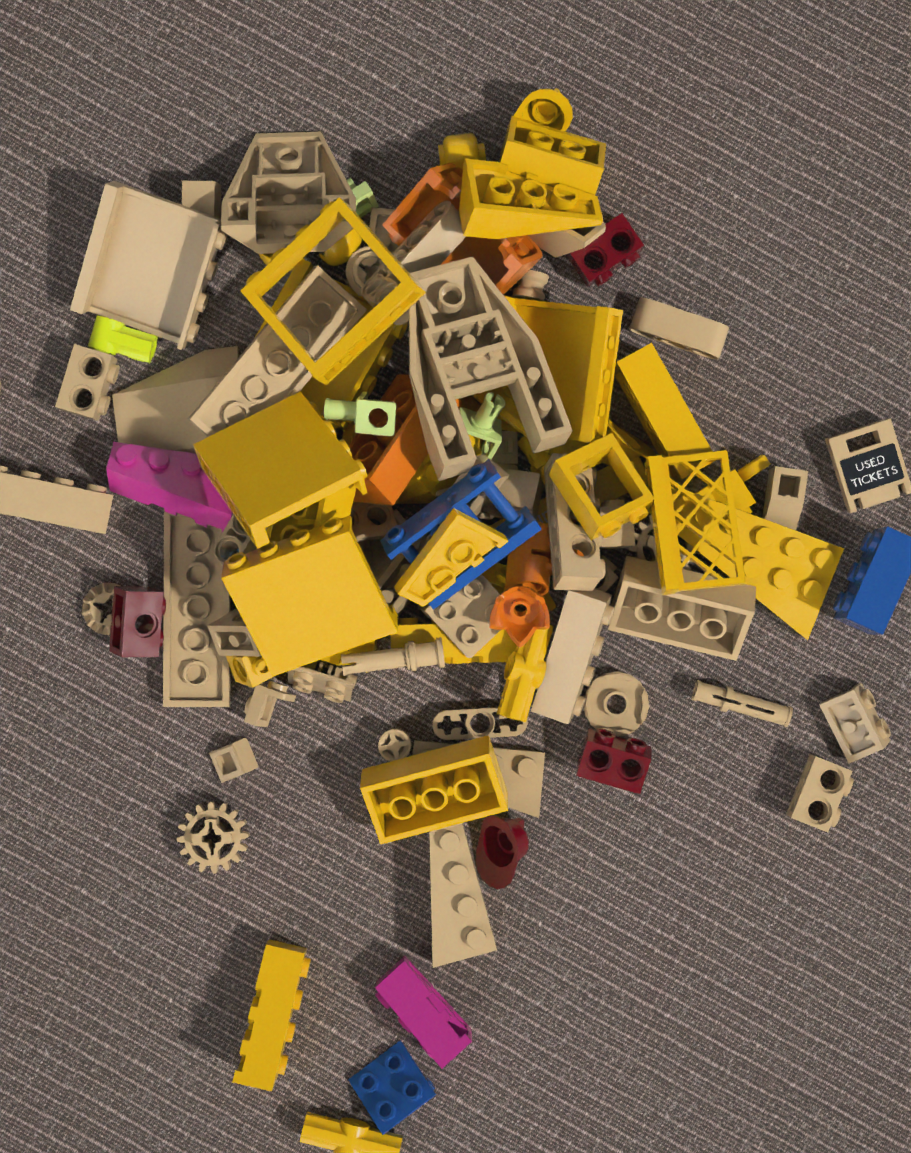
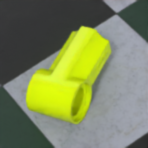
(116, 338)

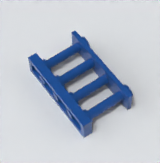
(517, 526)

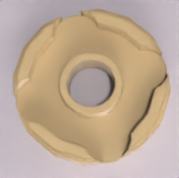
(635, 703)

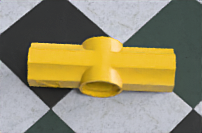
(523, 675)
(347, 1135)

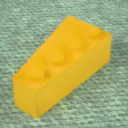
(495, 650)

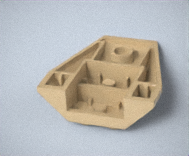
(282, 189)
(159, 407)

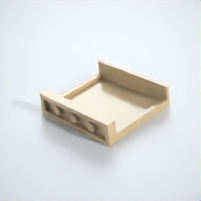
(149, 263)

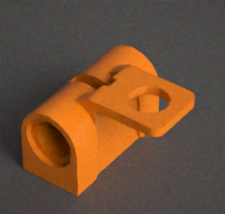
(531, 563)

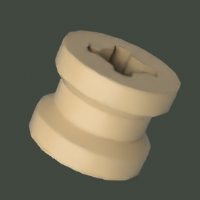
(531, 286)
(394, 749)

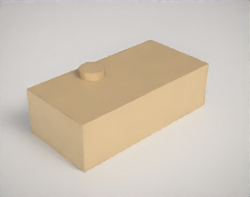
(696, 620)

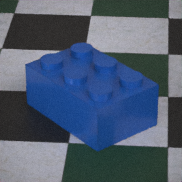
(875, 581)

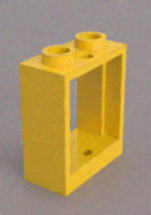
(586, 457)

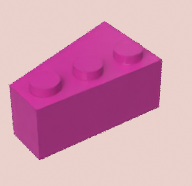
(423, 1012)

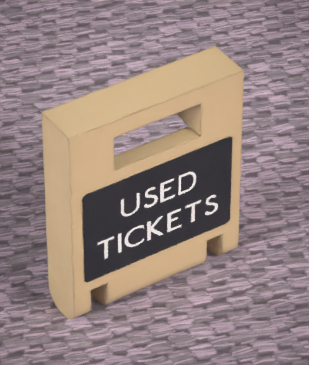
(871, 471)

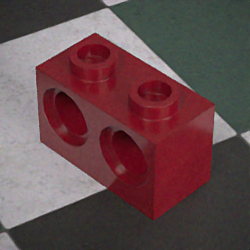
(608, 255)
(610, 768)

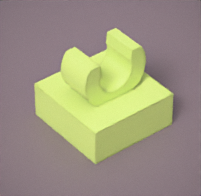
(364, 197)

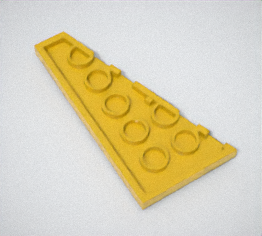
(783, 564)

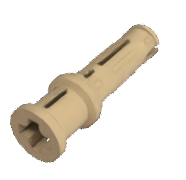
(410, 656)

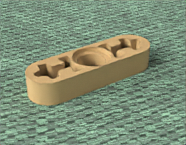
(456, 731)

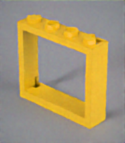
(369, 327)

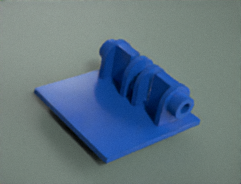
(392, 1087)

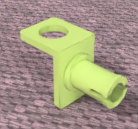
(359, 413)
(485, 424)

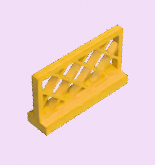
(665, 527)

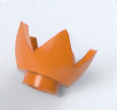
(519, 624)

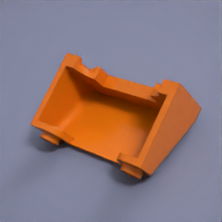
(501, 259)

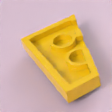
(450, 550)

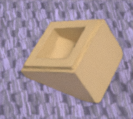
(233, 760)

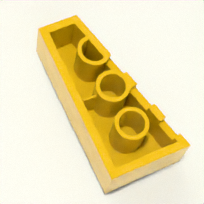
(271, 1015)

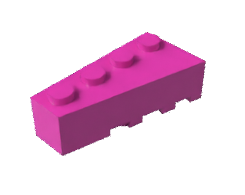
(167, 480)

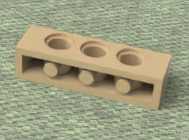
(568, 568)

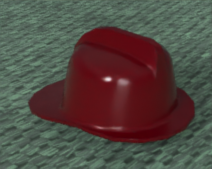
(499, 850)

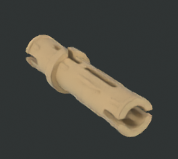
(704, 693)

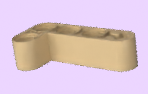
(424, 248)

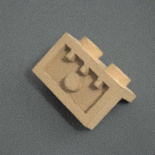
(856, 723)

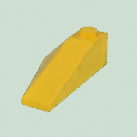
(511, 205)

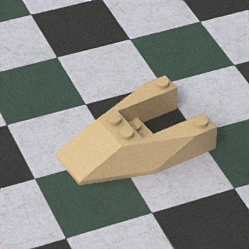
(468, 343)

